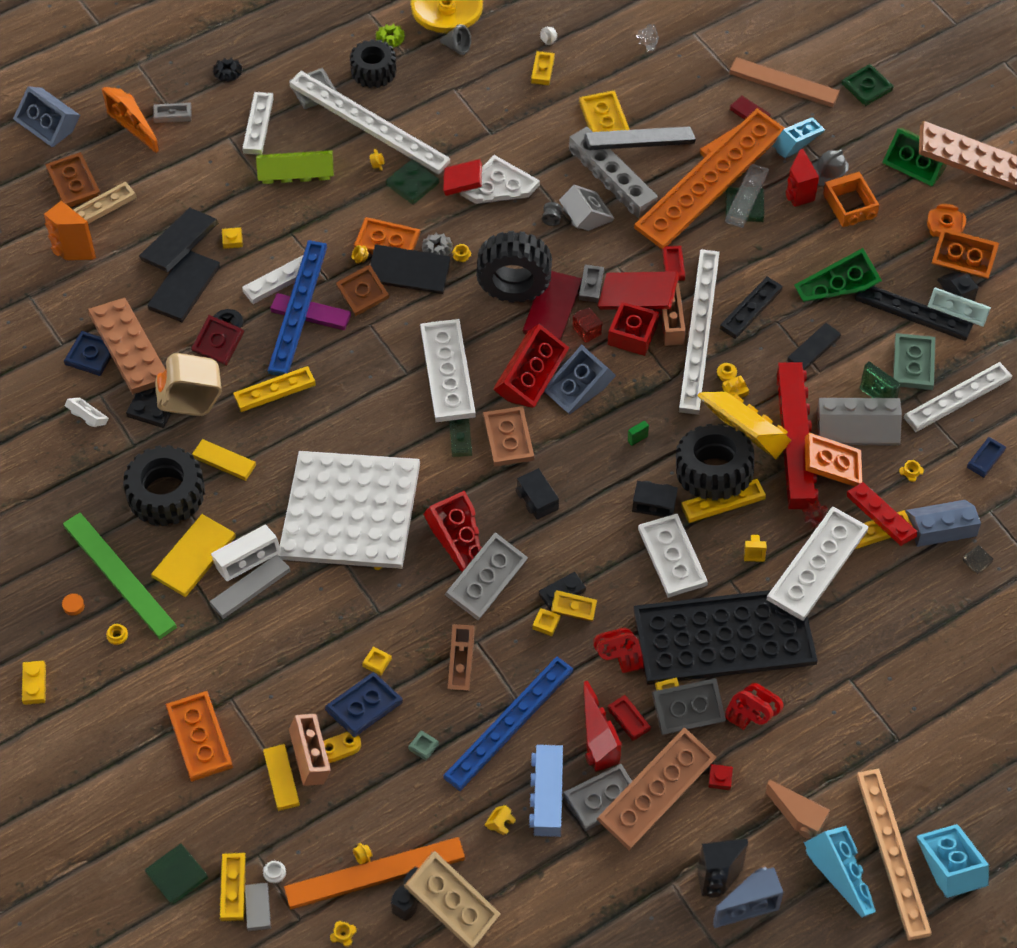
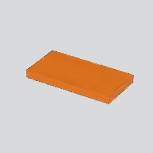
(199, 736)

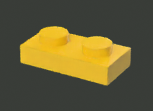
(542, 68)
(573, 605)
(33, 682)

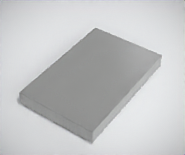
(596, 794)

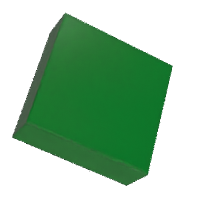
(638, 433)

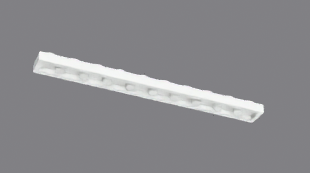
(370, 122)
(699, 332)

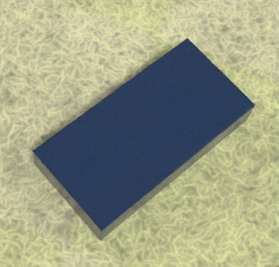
(986, 457)

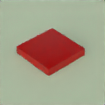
(462, 177)

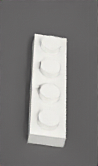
(258, 123)
(272, 281)

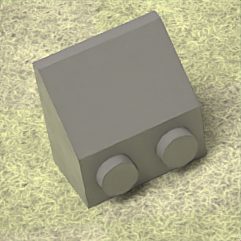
(585, 208)

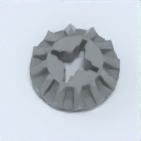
(443, 249)

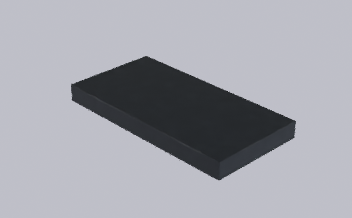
(178, 239)
(410, 268)
(183, 286)

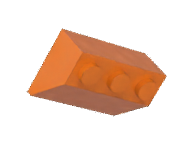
(69, 233)
(965, 253)

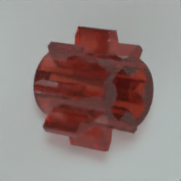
(813, 508)

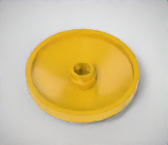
(446, 14)

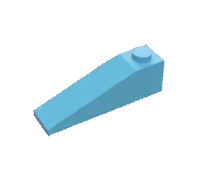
(835, 857)

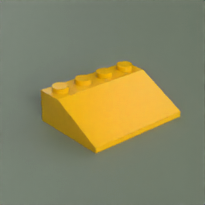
(745, 418)

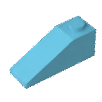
(797, 136)

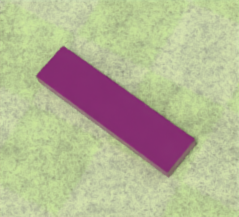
(316, 313)

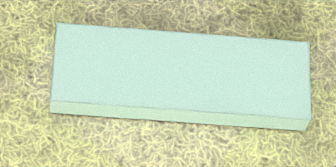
(959, 307)

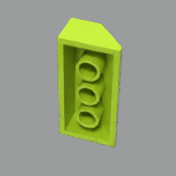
(295, 165)

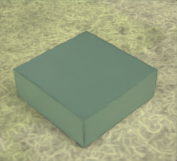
(423, 745)

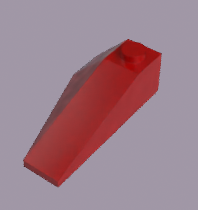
(455, 528)
(601, 737)

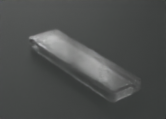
(747, 195)

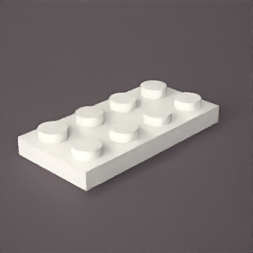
(672, 555)

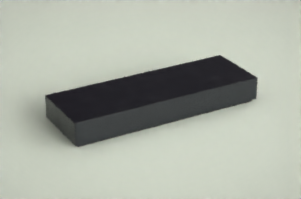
(815, 346)

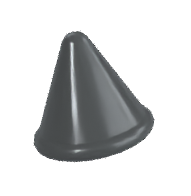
(458, 39)

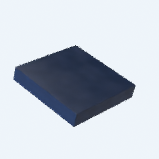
(88, 354)

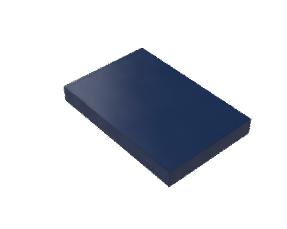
(363, 704)

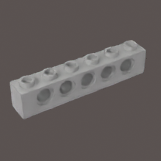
(614, 175)

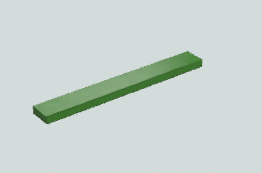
(120, 576)

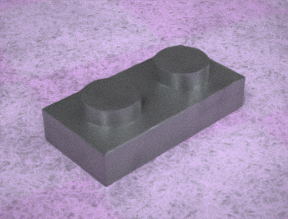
(591, 283)

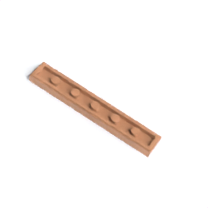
(784, 82)

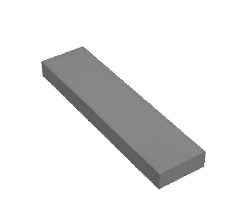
(250, 586)

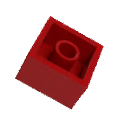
(633, 328)

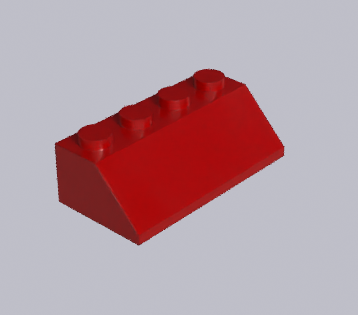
(531, 367)

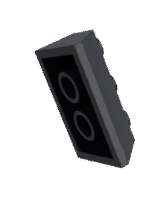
(720, 865)

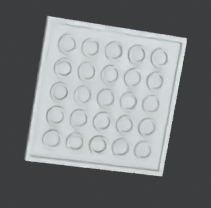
(349, 509)

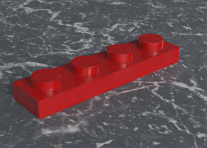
(882, 514)

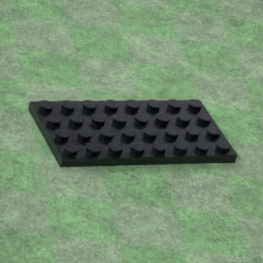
(720, 637)

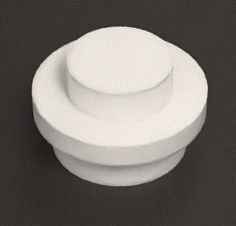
(548, 35)
(274, 872)

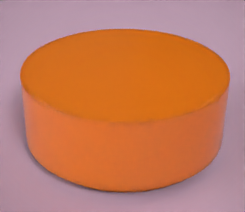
(73, 604)

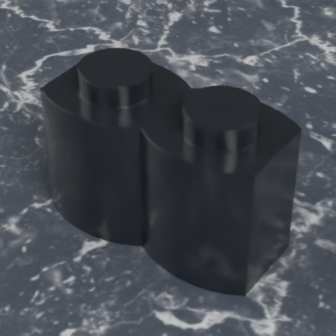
(403, 902)

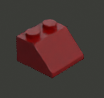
(802, 181)

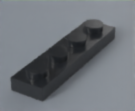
(751, 307)

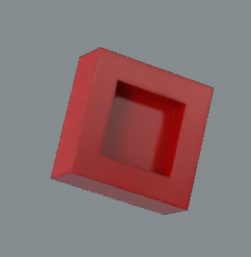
(720, 777)

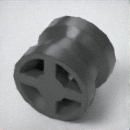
(552, 213)

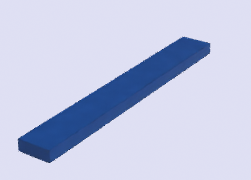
(297, 308)
(508, 723)

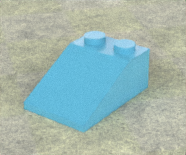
(954, 861)

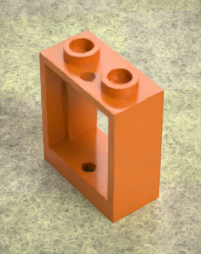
(848, 184)

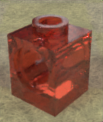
(587, 324)

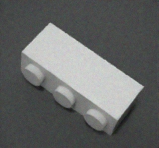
(246, 552)

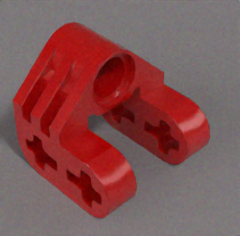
(628, 653)
(746, 706)

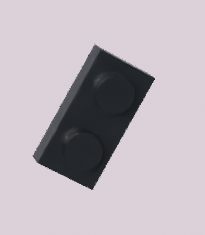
(568, 584)

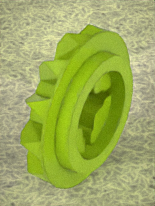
(393, 41)

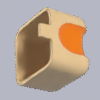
(188, 385)

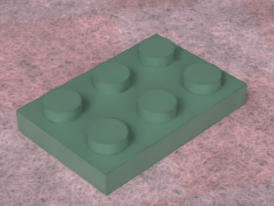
(914, 361)

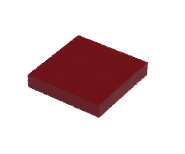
(217, 340)

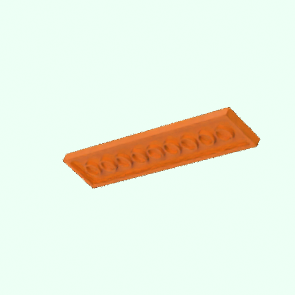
(709, 179)

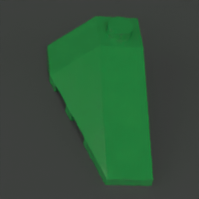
(843, 277)

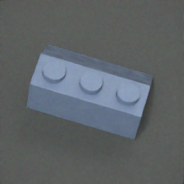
(45, 116)
(944, 522)

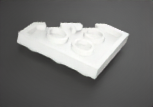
(502, 182)

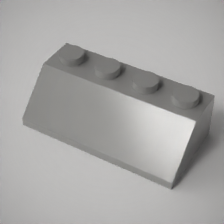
(860, 420)

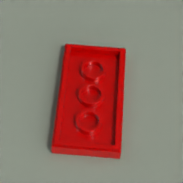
(642, 289)

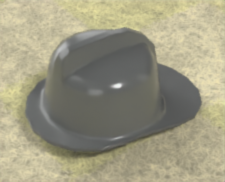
(831, 166)

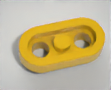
(341, 748)

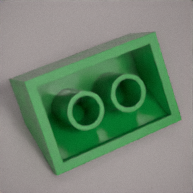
(905, 157)

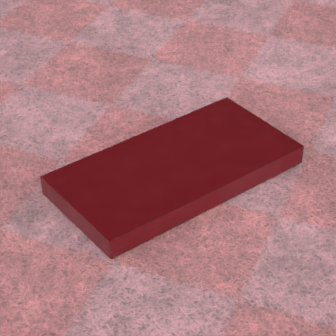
(555, 305)

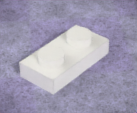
(86, 411)

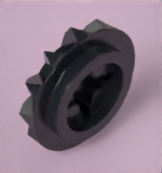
(227, 75)
(230, 315)

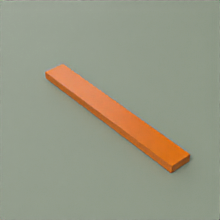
(369, 874)

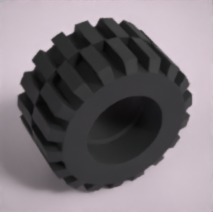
(373, 63)

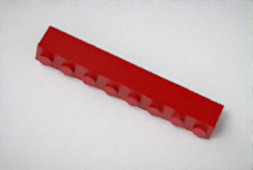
(794, 419)

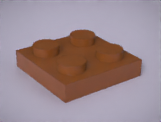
(362, 290)

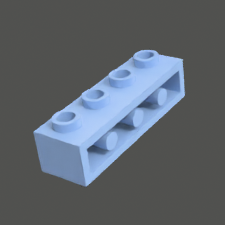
(548, 790)

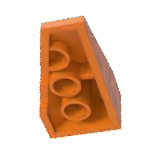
(127, 113)

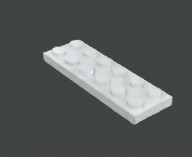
(447, 370)
(817, 563)

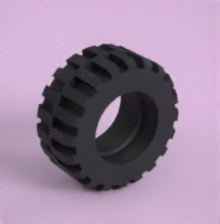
(515, 250)
(164, 463)
(718, 480)

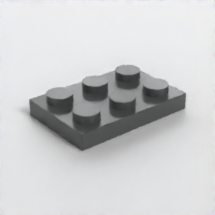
(688, 706)

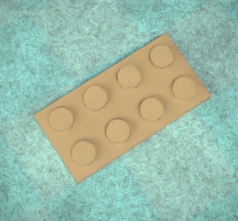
(452, 900)

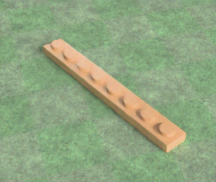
(894, 855)

